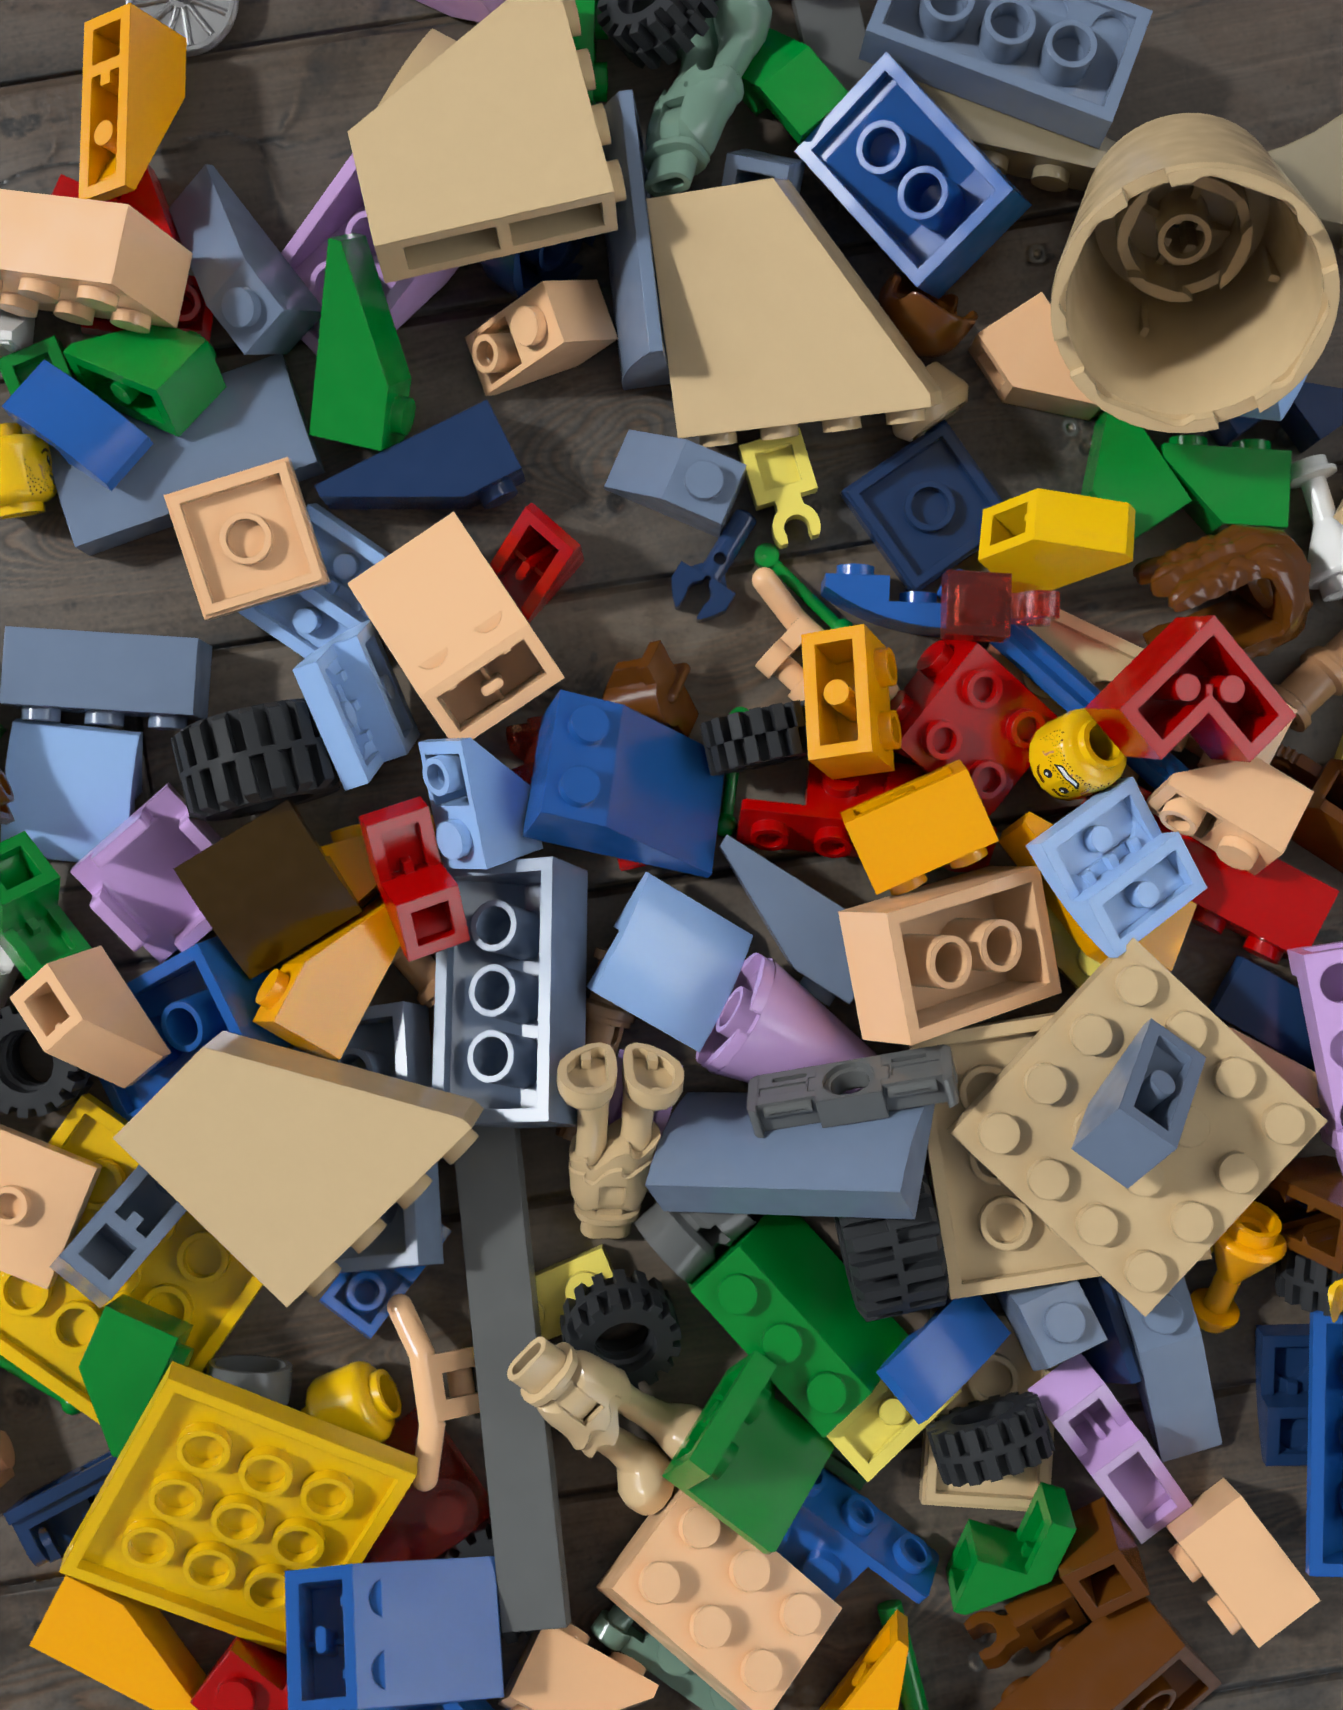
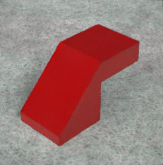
(411, 879)

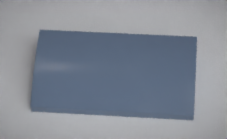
(1026, 58)
(631, 256)
(244, 427)
(396, 1043)
(856, 1170)

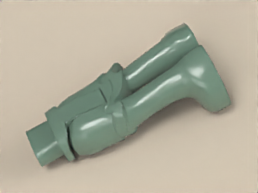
(703, 96)

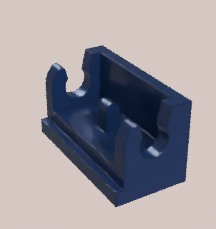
(52, 1513)

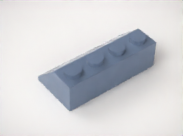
(514, 991)

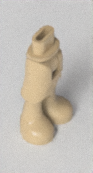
(613, 1160)
(582, 1401)

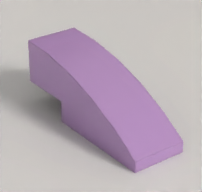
(1110, 1447)

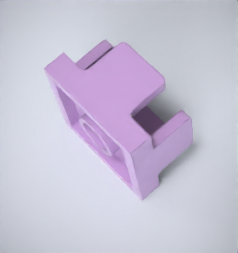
(136, 881)

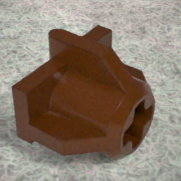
(654, 688)

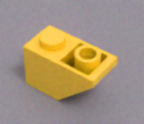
(1055, 538)

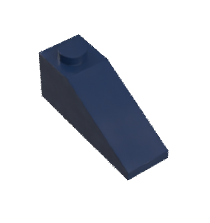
(443, 467)

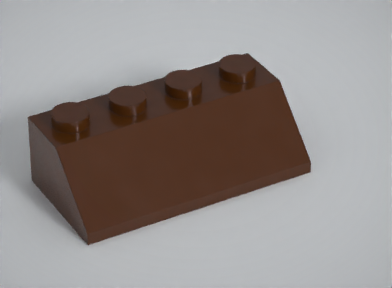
(1117, 1664)

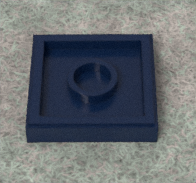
(923, 506)

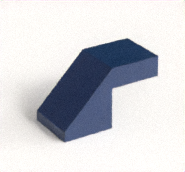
(1309, 419)

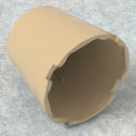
(1198, 315)

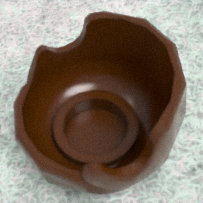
(923, 320)

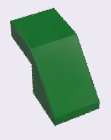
(791, 84)
(31, 921)
(1000, 1563)

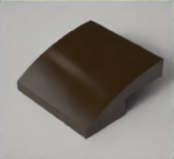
(268, 889)

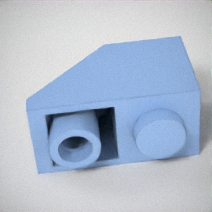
(475, 804)

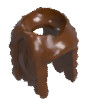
(1256, 567)

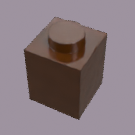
(1102, 1562)

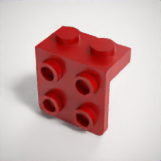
(969, 711)

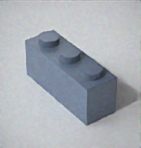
(105, 676)

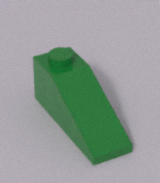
(359, 362)

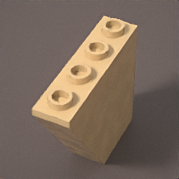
(489, 148)
(772, 320)
(293, 1153)

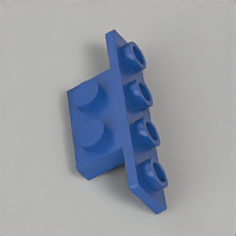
(845, 1533)

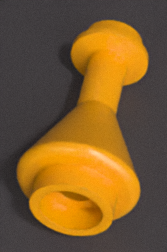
(1239, 1253)

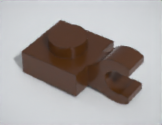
(1031, 1622)

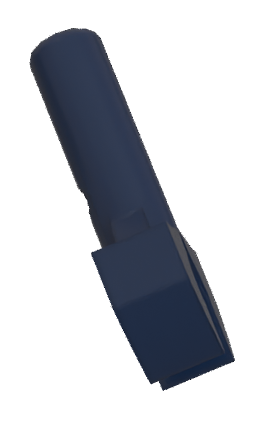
(714, 568)

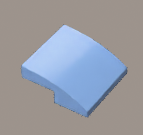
(324, 612)
(357, 704)
(71, 784)
(1116, 867)
(672, 962)

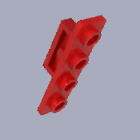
(818, 822)

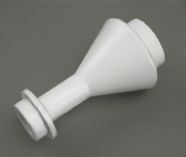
(1327, 533)

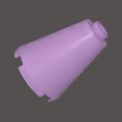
(775, 1027)

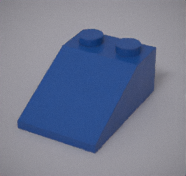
(912, 177)
(622, 787)
(189, 1005)

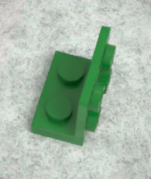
(750, 1456)

